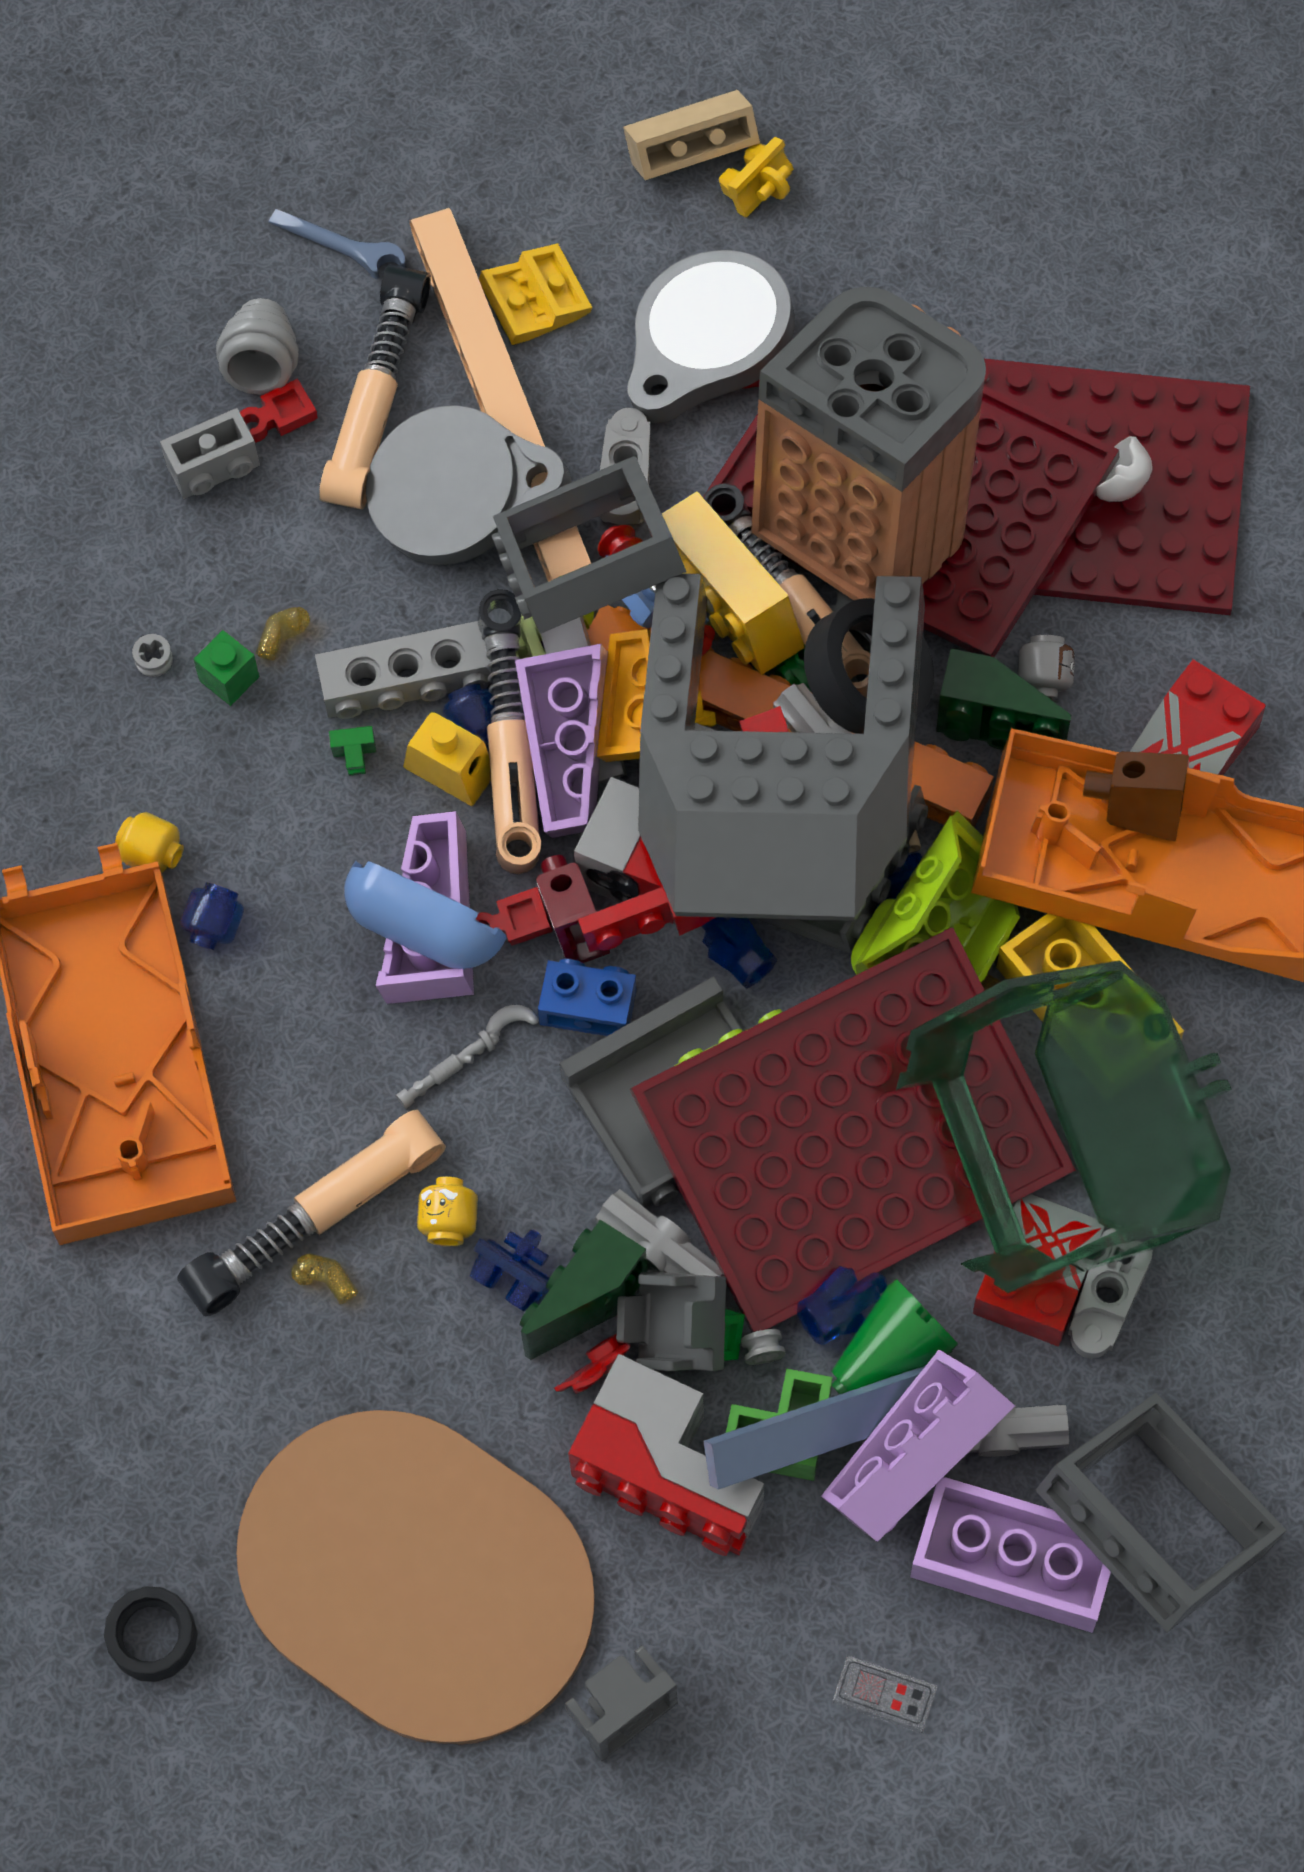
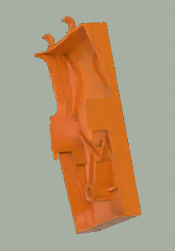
(1217, 891)
(109, 1051)

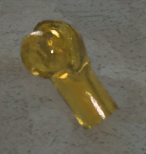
(280, 628)
(326, 1270)

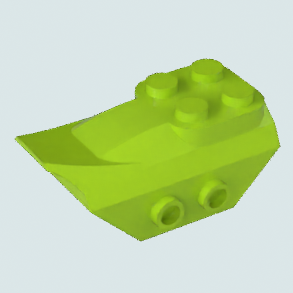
(936, 900)

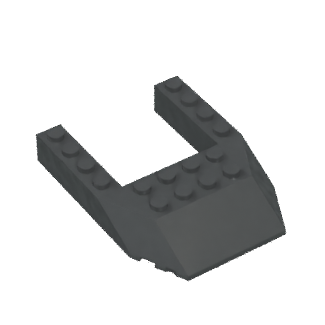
(776, 816)

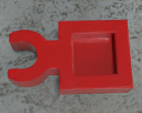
(282, 408)
(520, 916)

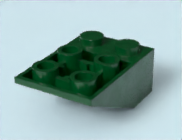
(987, 699)
(584, 1291)

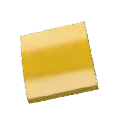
(535, 294)

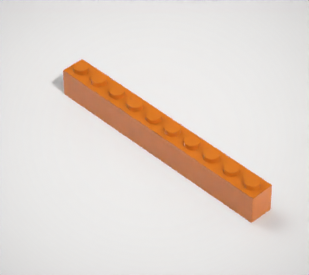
(740, 692)

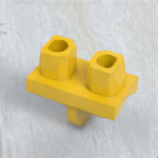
(760, 178)

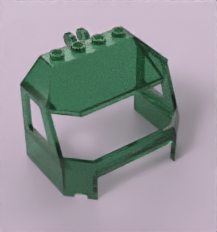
(1122, 1103)

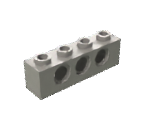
(386, 658)

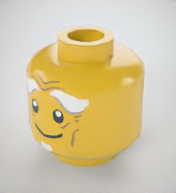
(447, 1212)

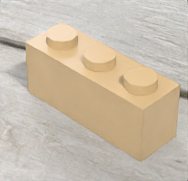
(691, 134)

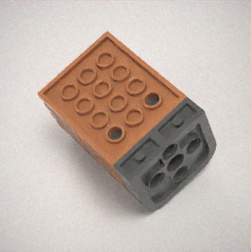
(867, 442)

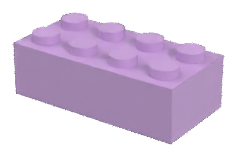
(1009, 1555)

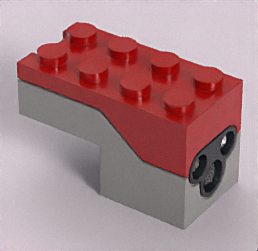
(611, 848)
(640, 1453)

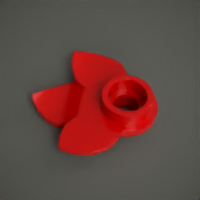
(602, 1359)

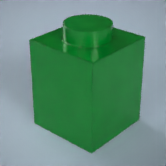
(226, 667)

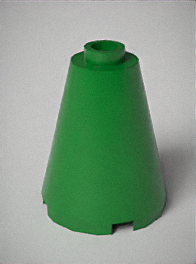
(891, 1341)

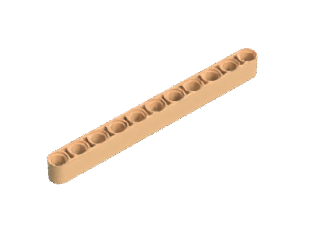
(487, 360)

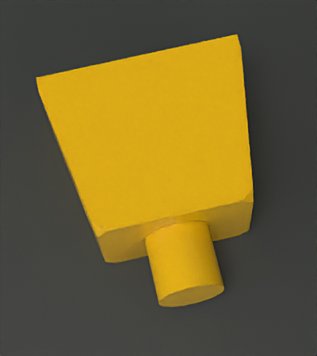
(443, 756)

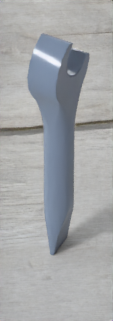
(368, 255)

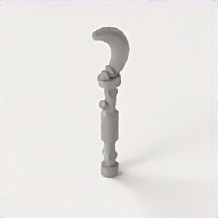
(454, 1063)

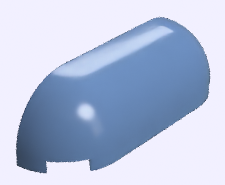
(419, 917)

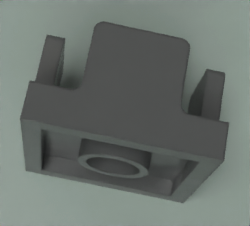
(675, 1321)
(623, 1702)

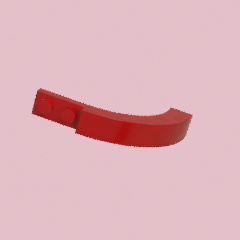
(653, 910)

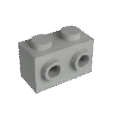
(210, 453)

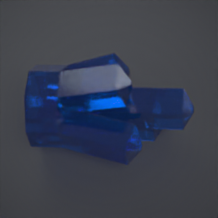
(738, 949)
(837, 1304)

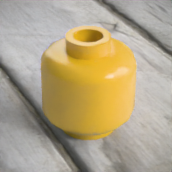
(149, 840)

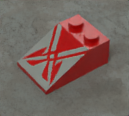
(1203, 720)
(1045, 1308)

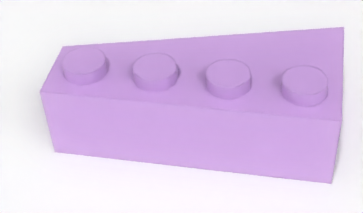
(563, 721)
(438, 861)
(916, 1444)

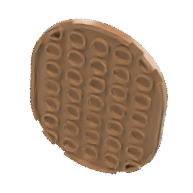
(416, 1577)

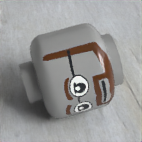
(1047, 664)

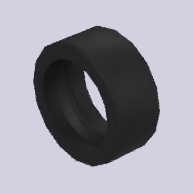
(125, 1608)

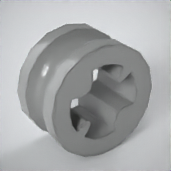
(155, 666)
(763, 1346)

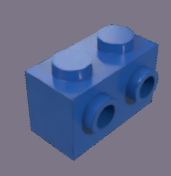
(586, 997)

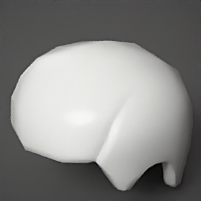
(1129, 472)

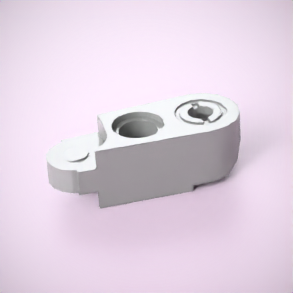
(626, 437)
(1098, 1322)

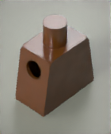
(1142, 792)

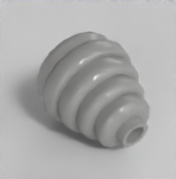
(257, 348)

